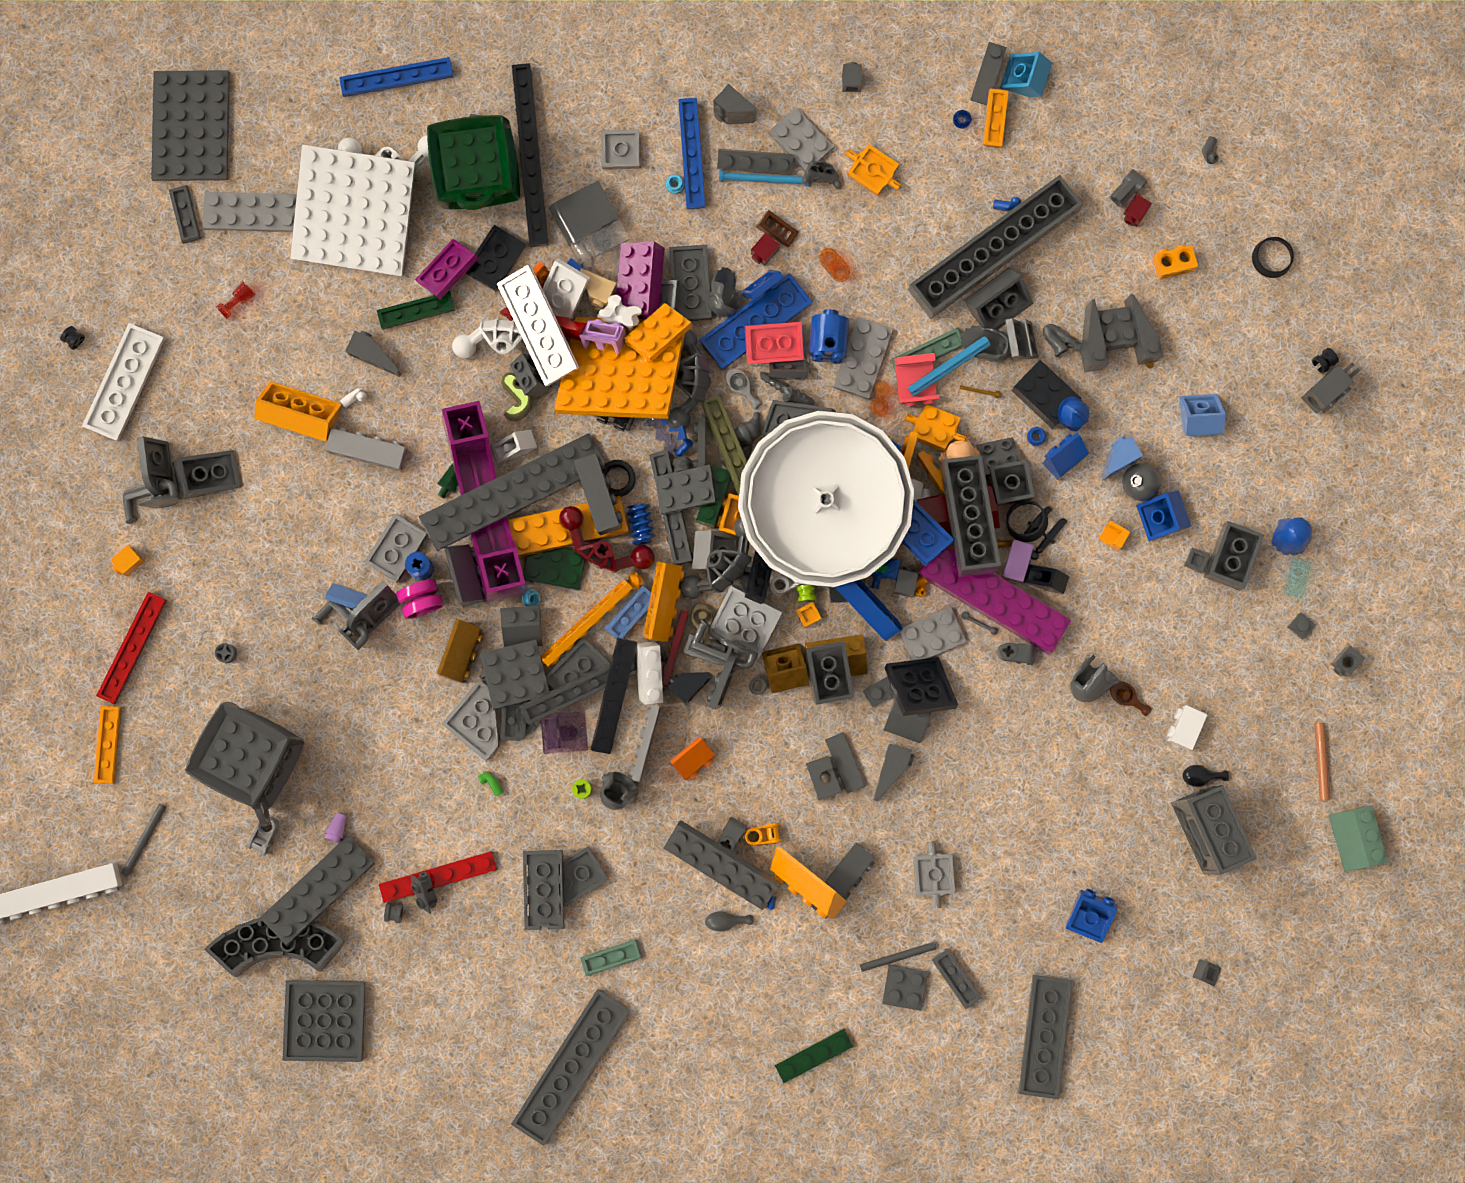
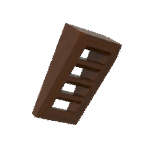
(775, 219)

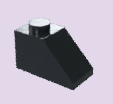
(1046, 578)

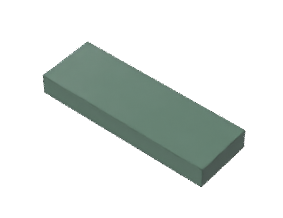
(611, 957)

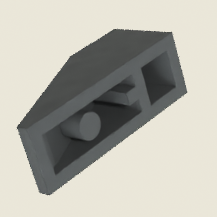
(988, 72)
(367, 350)
(894, 765)

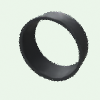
(1265, 272)
(1032, 536)

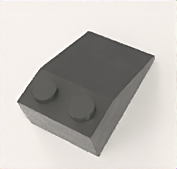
(206, 474)
(829, 673)

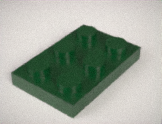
(556, 568)

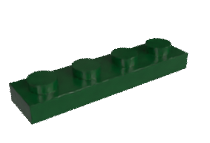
(415, 310)
(813, 1055)

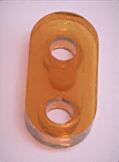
(834, 265)

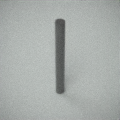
(143, 839)
(897, 956)

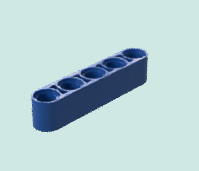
(871, 609)

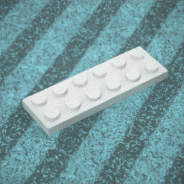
(538, 325)
(123, 382)

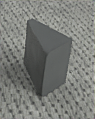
(835, 596)
(1206, 972)

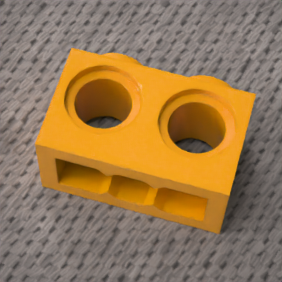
(1176, 266)

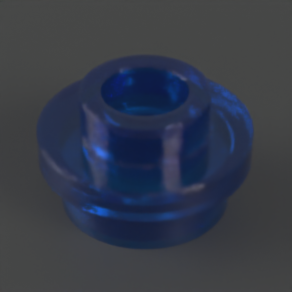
(962, 113)

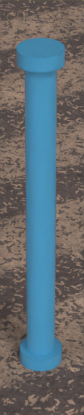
(760, 178)

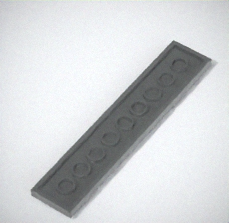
(506, 494)

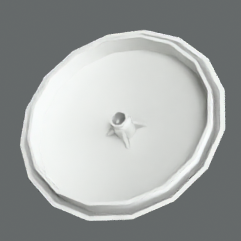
(867, 491)

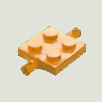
(872, 169)
(936, 427)

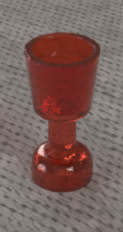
(241, 294)

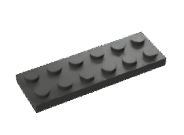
(721, 865)
(317, 890)
(1045, 1037)

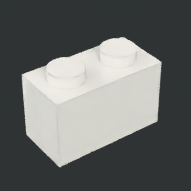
(1186, 727)

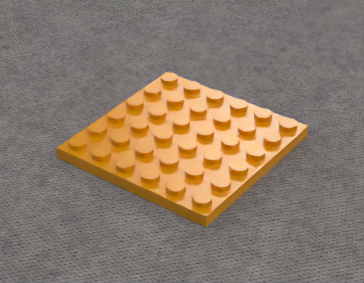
(619, 382)

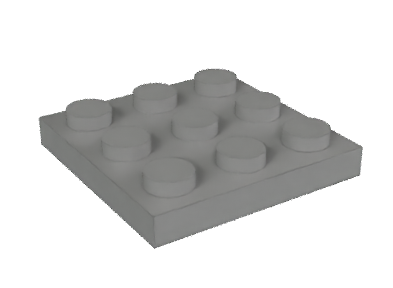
(745, 621)

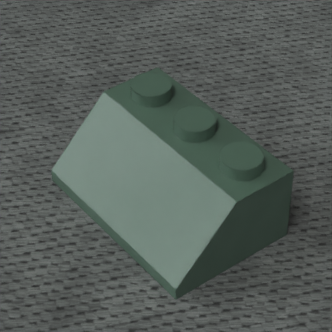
(1358, 838)

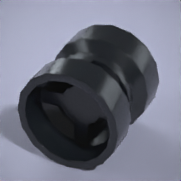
(1326, 359)

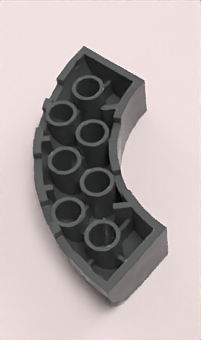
(256, 942)

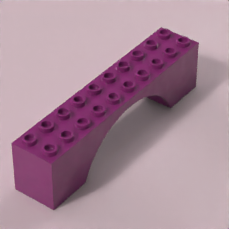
(474, 467)

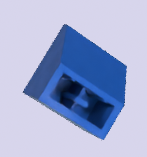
(1065, 457)

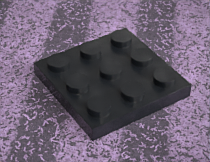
(921, 686)

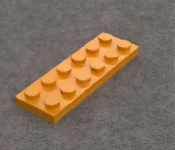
(544, 532)

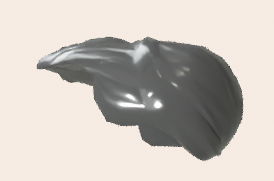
(723, 295)
(999, 341)

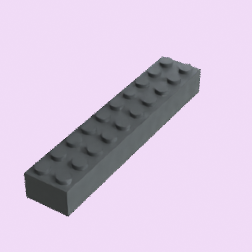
(995, 247)

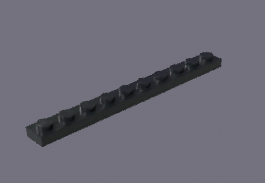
(530, 155)

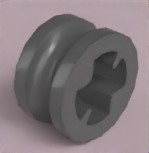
(762, 688)

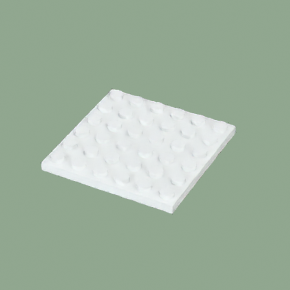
(352, 210)

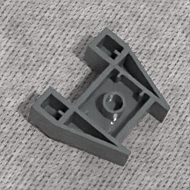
(1117, 330)

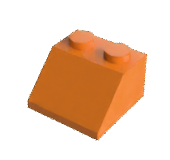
(692, 759)

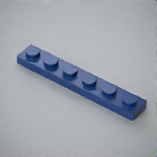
(396, 77)
(691, 153)

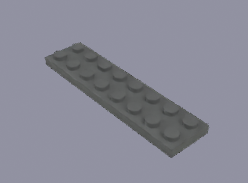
(570, 1067)

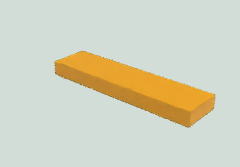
(107, 744)

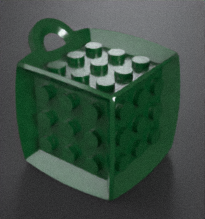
(473, 162)

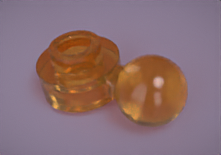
(881, 389)

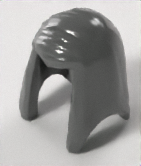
(1091, 682)

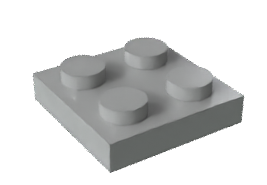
(620, 149)

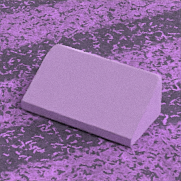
(1018, 560)

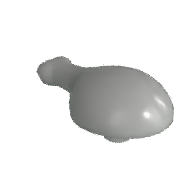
(740, 384)

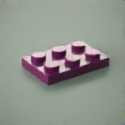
(446, 269)

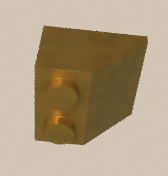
(785, 668)

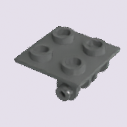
(998, 453)

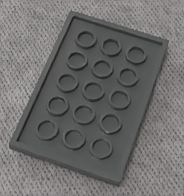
(190, 125)

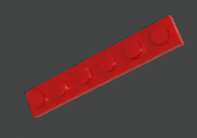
(131, 648)
(440, 876)

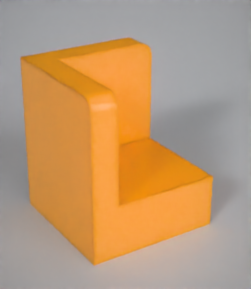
(1114, 535)

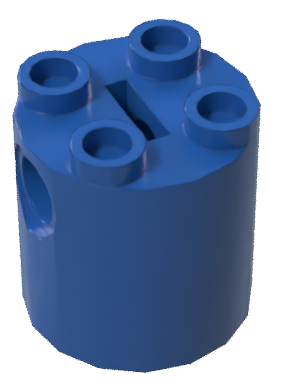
(829, 330)

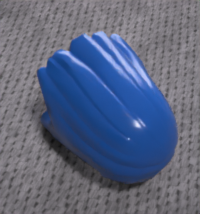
(1292, 536)

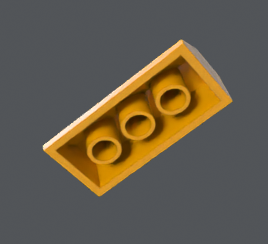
(297, 411)
(662, 601)
(807, 884)

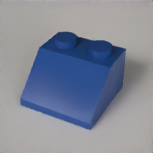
(1163, 515)

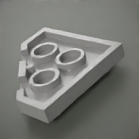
(475, 721)

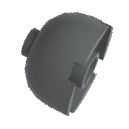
(1141, 482)

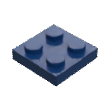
(757, 288)

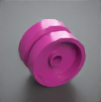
(420, 599)

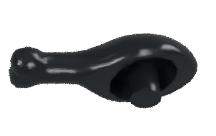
(1199, 775)

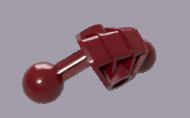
(641, 557)

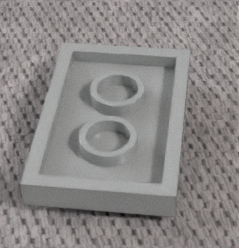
(800, 138)
(394, 546)
(932, 635)

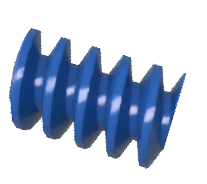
(640, 524)
(412, 562)

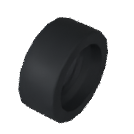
(628, 468)

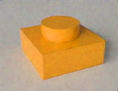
(808, 615)

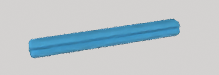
(949, 366)

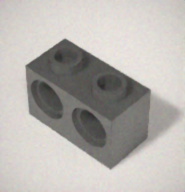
(528, 376)

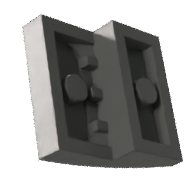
(1021, 339)

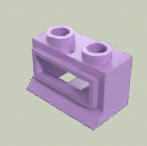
(602, 334)

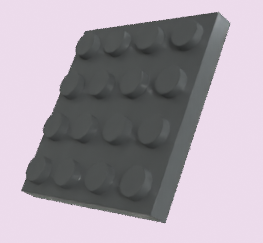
(324, 1021)

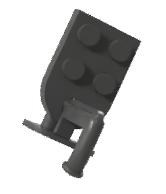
(157, 478)
(364, 616)
(729, 660)

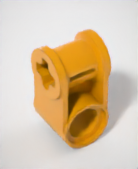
(764, 834)

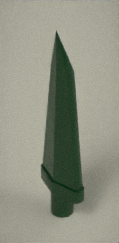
(447, 482)

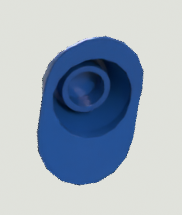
(1073, 413)

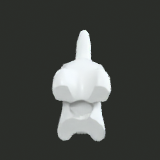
(617, 312)

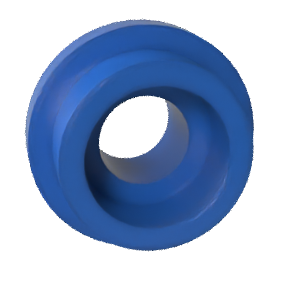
(1036, 430)

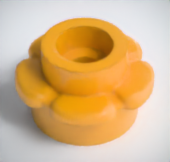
(635, 580)

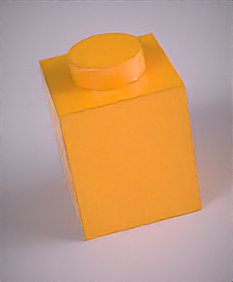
(126, 561)

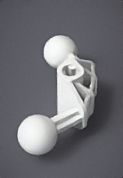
(353, 145)
(500, 335)

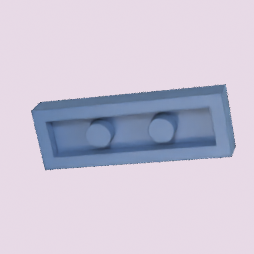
(629, 613)

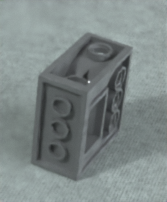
(1213, 830)

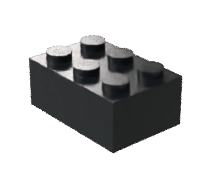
(1043, 392)

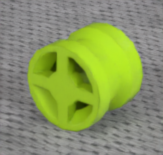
(806, 593)
(584, 791)

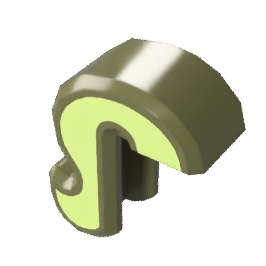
(524, 402)

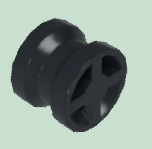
(72, 337)

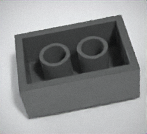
(1234, 556)

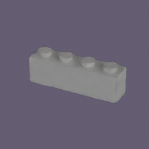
(366, 449)

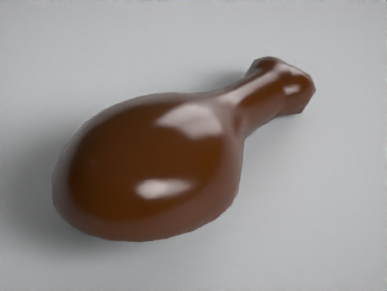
(1125, 695)

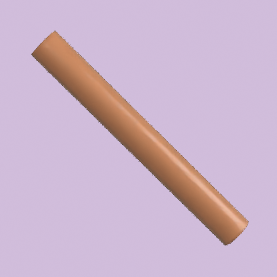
(1322, 761)

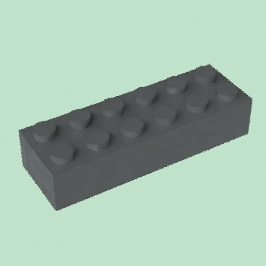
(970, 516)

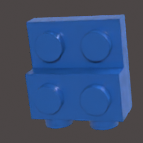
(1092, 915)

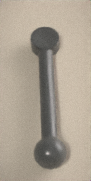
(993, 630)

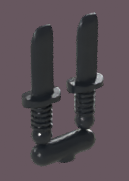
(1048, 537)

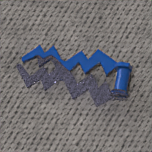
(659, 423)

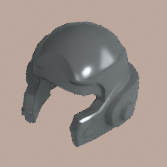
(617, 791)

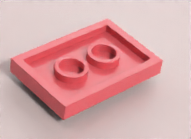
(774, 342)

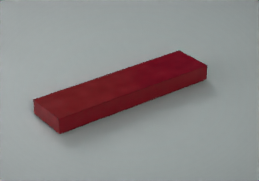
(674, 647)

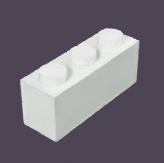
(649, 673)

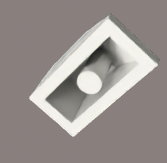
(514, 445)

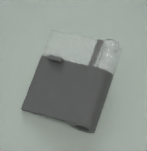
(588, 223)

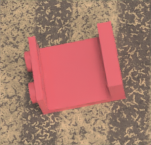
(908, 371)

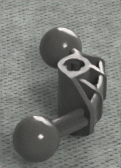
(691, 379)
(722, 568)

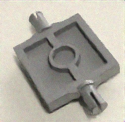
(934, 874)

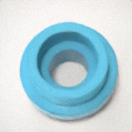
(674, 178)
(531, 598)

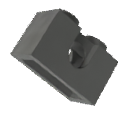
(823, 789)

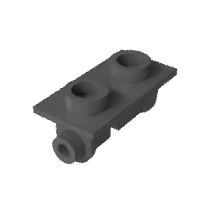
(420, 885)

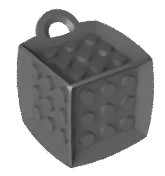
(245, 757)

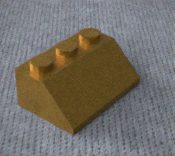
(460, 651)
(855, 652)

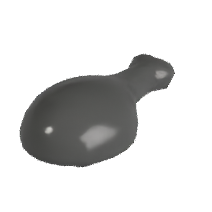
(724, 921)

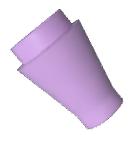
(336, 828)

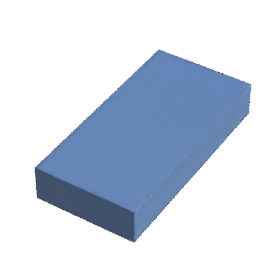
(344, 596)

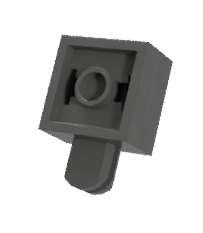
(1329, 389)

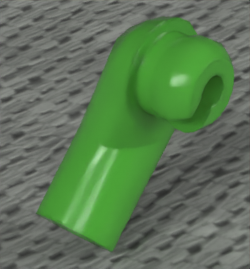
(492, 781)

